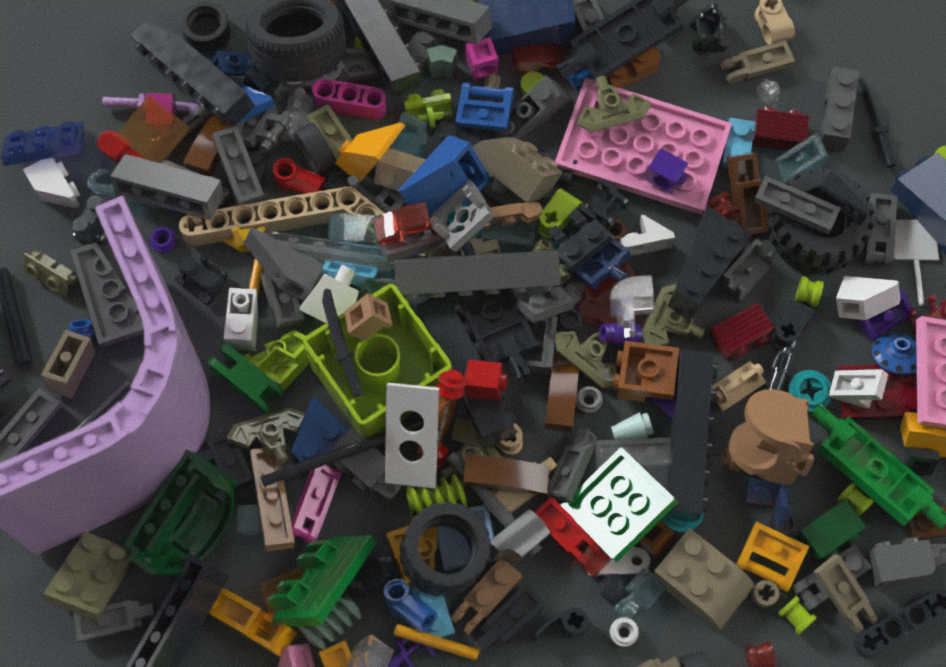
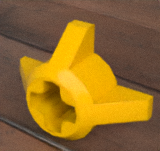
(238, 238)

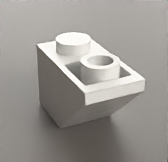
(50, 185)
(866, 297)
(241, 319)

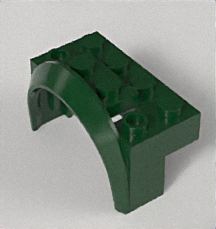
(201, 530)

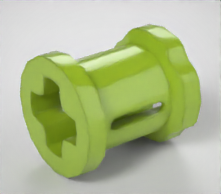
(855, 499)
(797, 615)

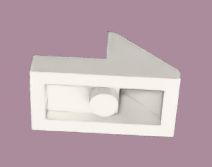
(652, 237)
(858, 386)

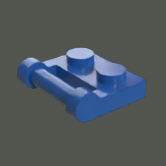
(484, 113)

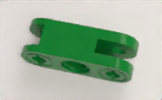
(245, 378)

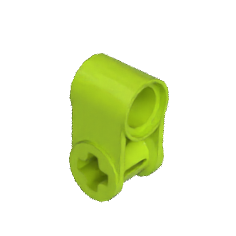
(557, 212)

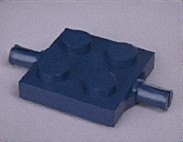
(602, 265)

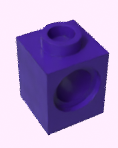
(667, 171)

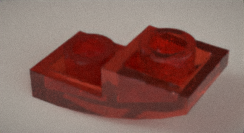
(534, 56)
(401, 221)

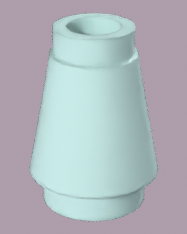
(634, 427)

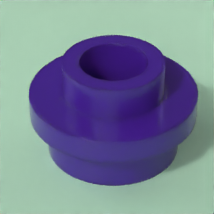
(159, 234)

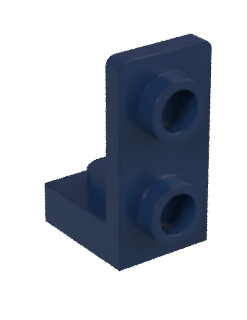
(233, 63)
(770, 494)

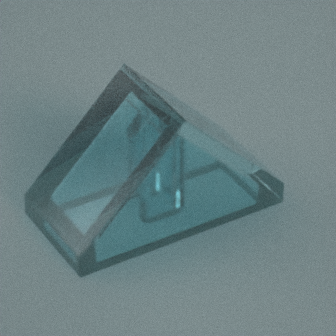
(412, 136)
(803, 157)
(352, 228)

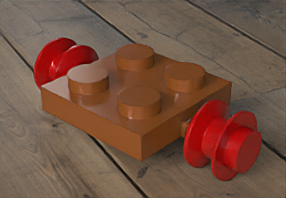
(450, 390)

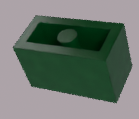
(831, 532)

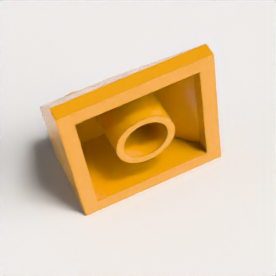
(366, 150)

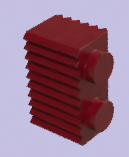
(779, 129)
(742, 332)

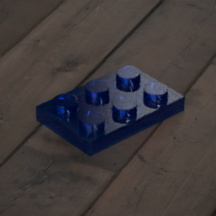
(43, 143)

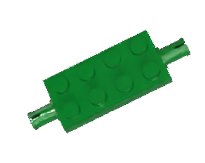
(876, 470)

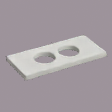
(425, 402)

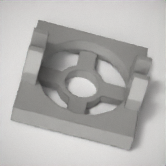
(471, 225)

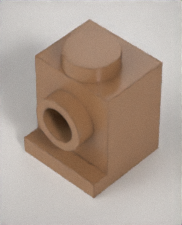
(367, 317)

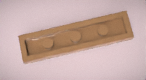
(271, 503)

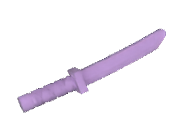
(135, 103)

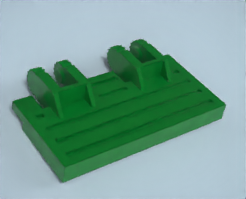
(329, 571)

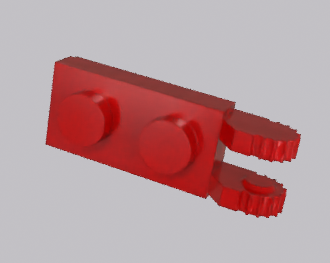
(567, 531)

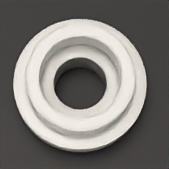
(626, 623)

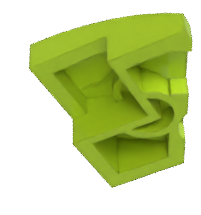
(282, 359)

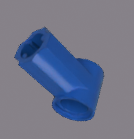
(409, 606)

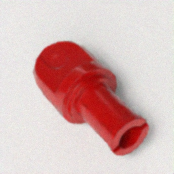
(114, 147)

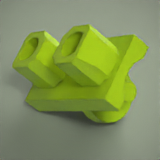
(429, 108)

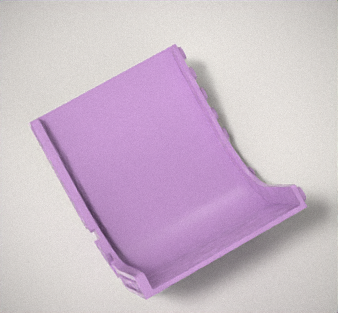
(132, 448)

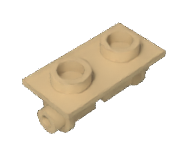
(738, 385)

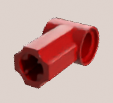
(299, 180)

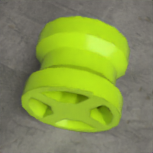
(809, 291)

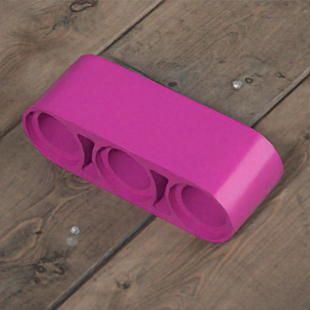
(358, 107)

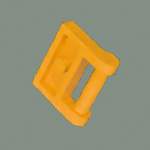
(776, 548)

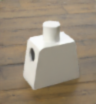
(342, 293)

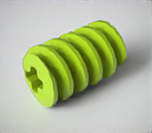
(445, 492)

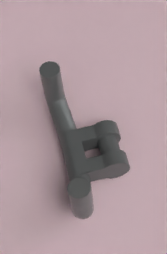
(381, 200)

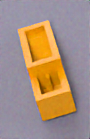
(922, 435)
(251, 622)

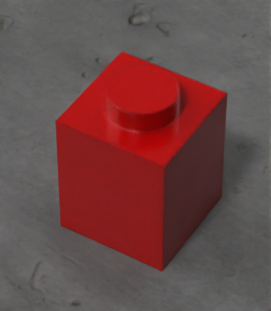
(485, 380)

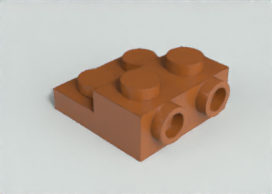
(636, 70)
(646, 371)

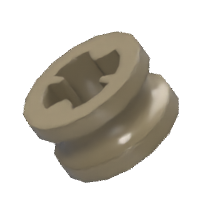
(771, 600)

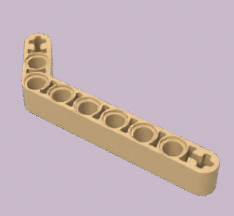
(282, 208)

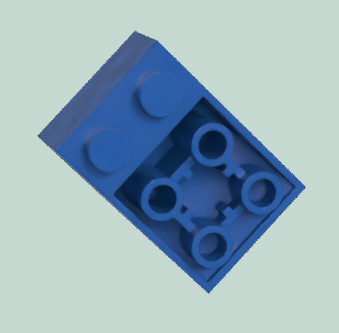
(444, 174)

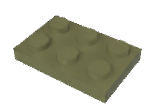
(89, 576)

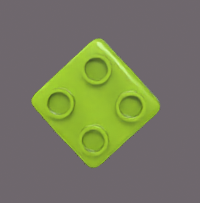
(391, 355)

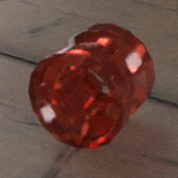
(723, 205)
(760, 655)

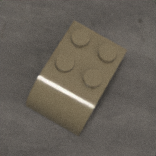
(519, 167)
(703, 580)

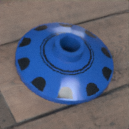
(896, 353)

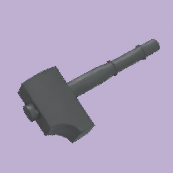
(520, 534)

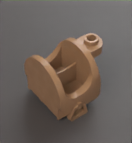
(773, 439)

